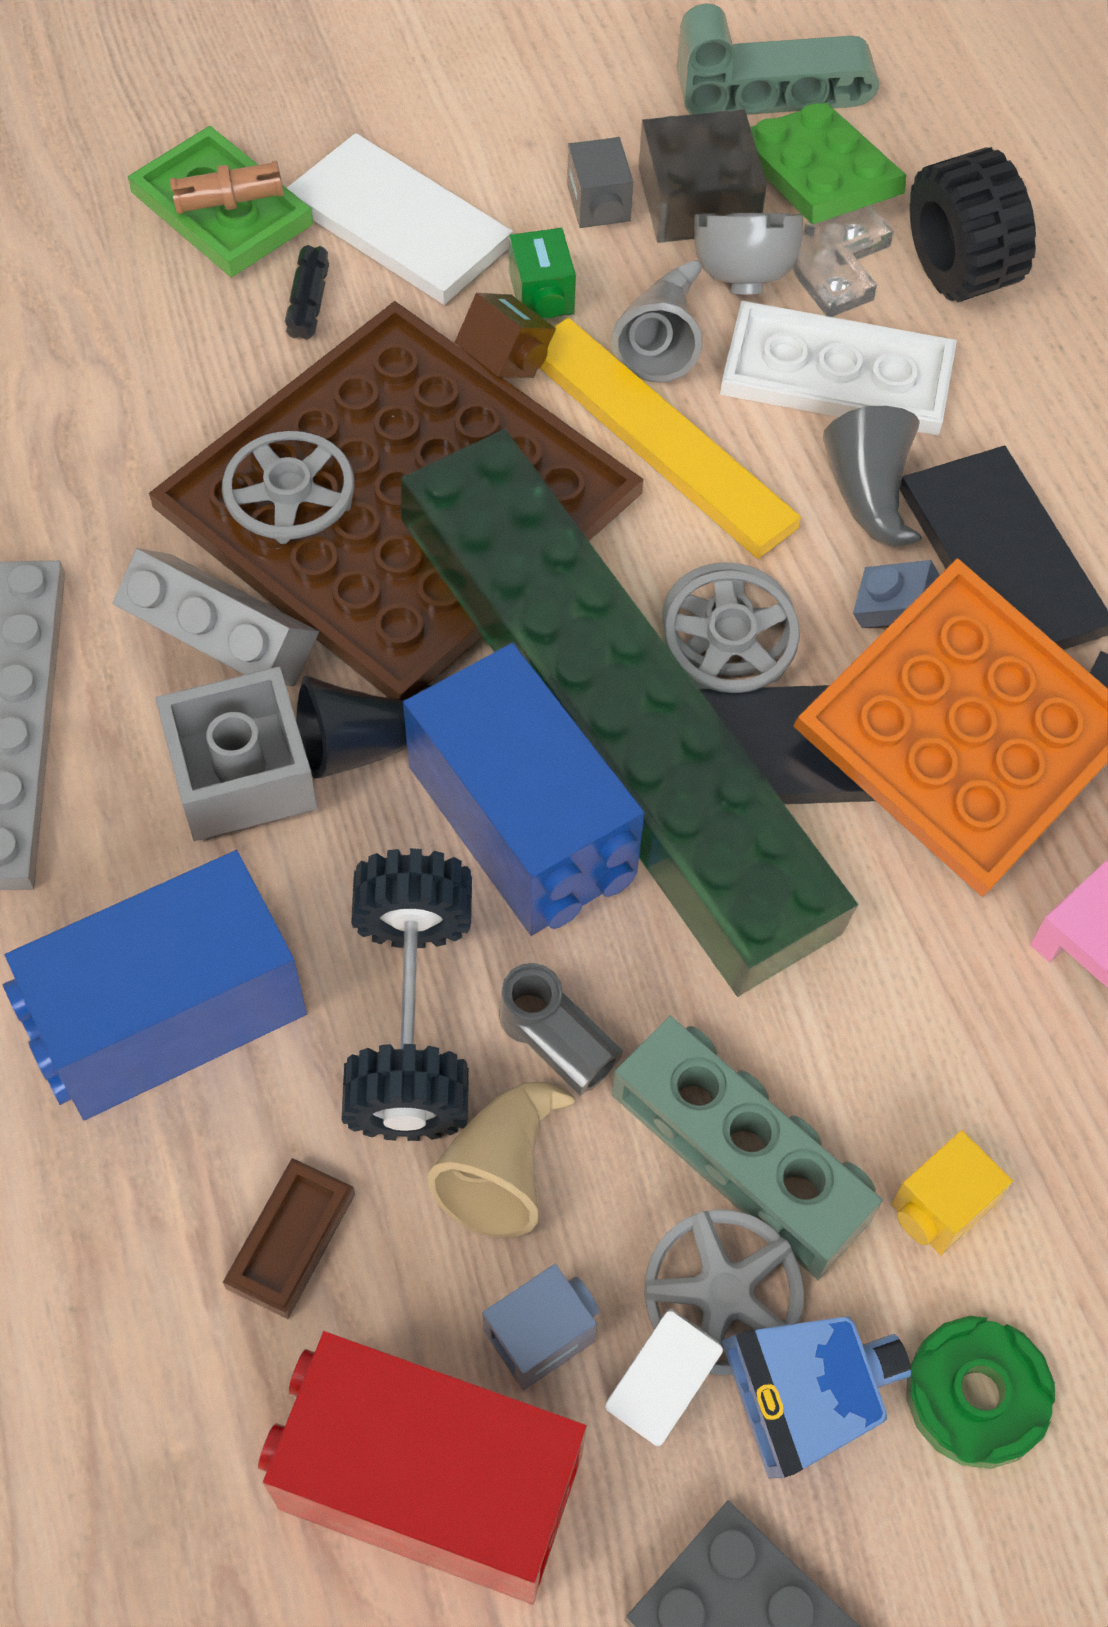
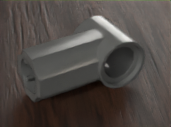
(560, 1031)

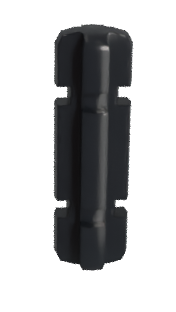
(307, 292)

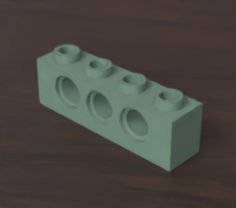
(752, 1181)

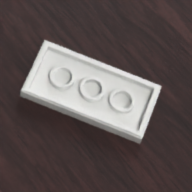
(401, 218)
(836, 365)

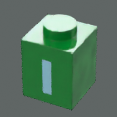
(543, 272)

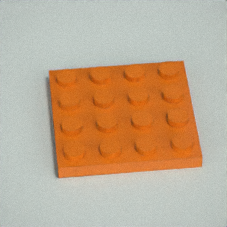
(965, 726)

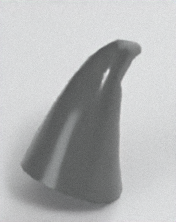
(867, 460)

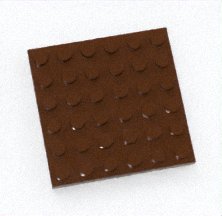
(392, 405)

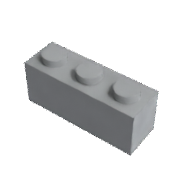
(213, 616)

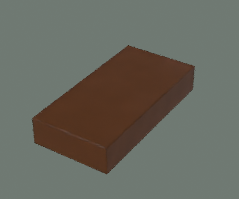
(289, 1238)

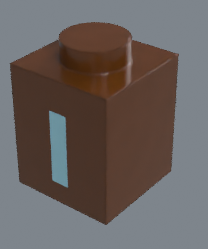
(505, 335)

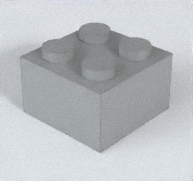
(237, 753)

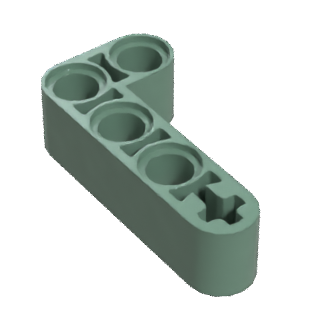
(768, 73)

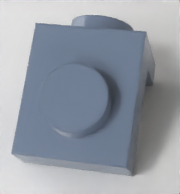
(890, 590)

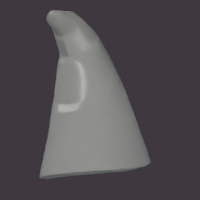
(657, 316)

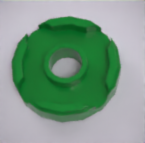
(954, 1425)

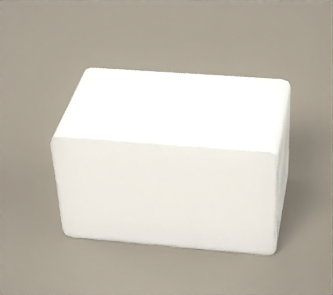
(664, 1377)

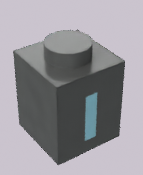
(599, 182)

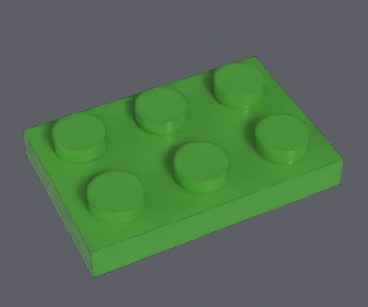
(824, 163)
(226, 237)

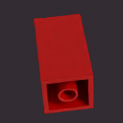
(423, 1465)

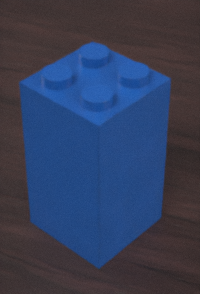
(524, 789)
(154, 986)

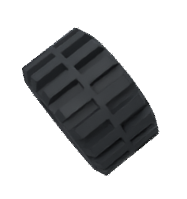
(972, 224)

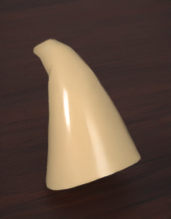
(489, 1167)

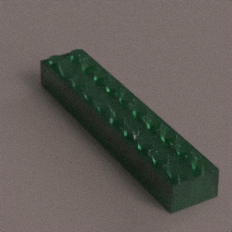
(711, 820)

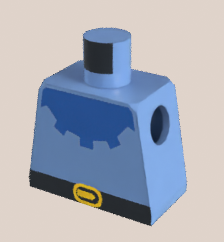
(811, 1388)

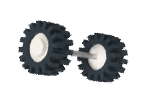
(405, 1088)

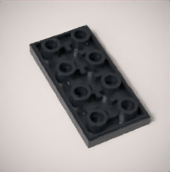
(1000, 530)

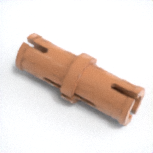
(226, 187)

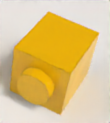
(950, 1193)

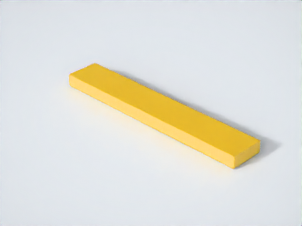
(668, 441)

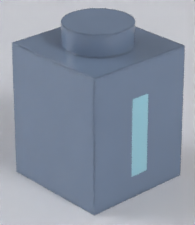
(541, 1325)

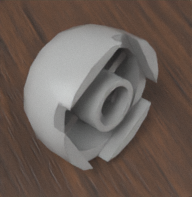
(748, 247)

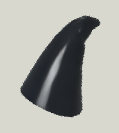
(347, 727)

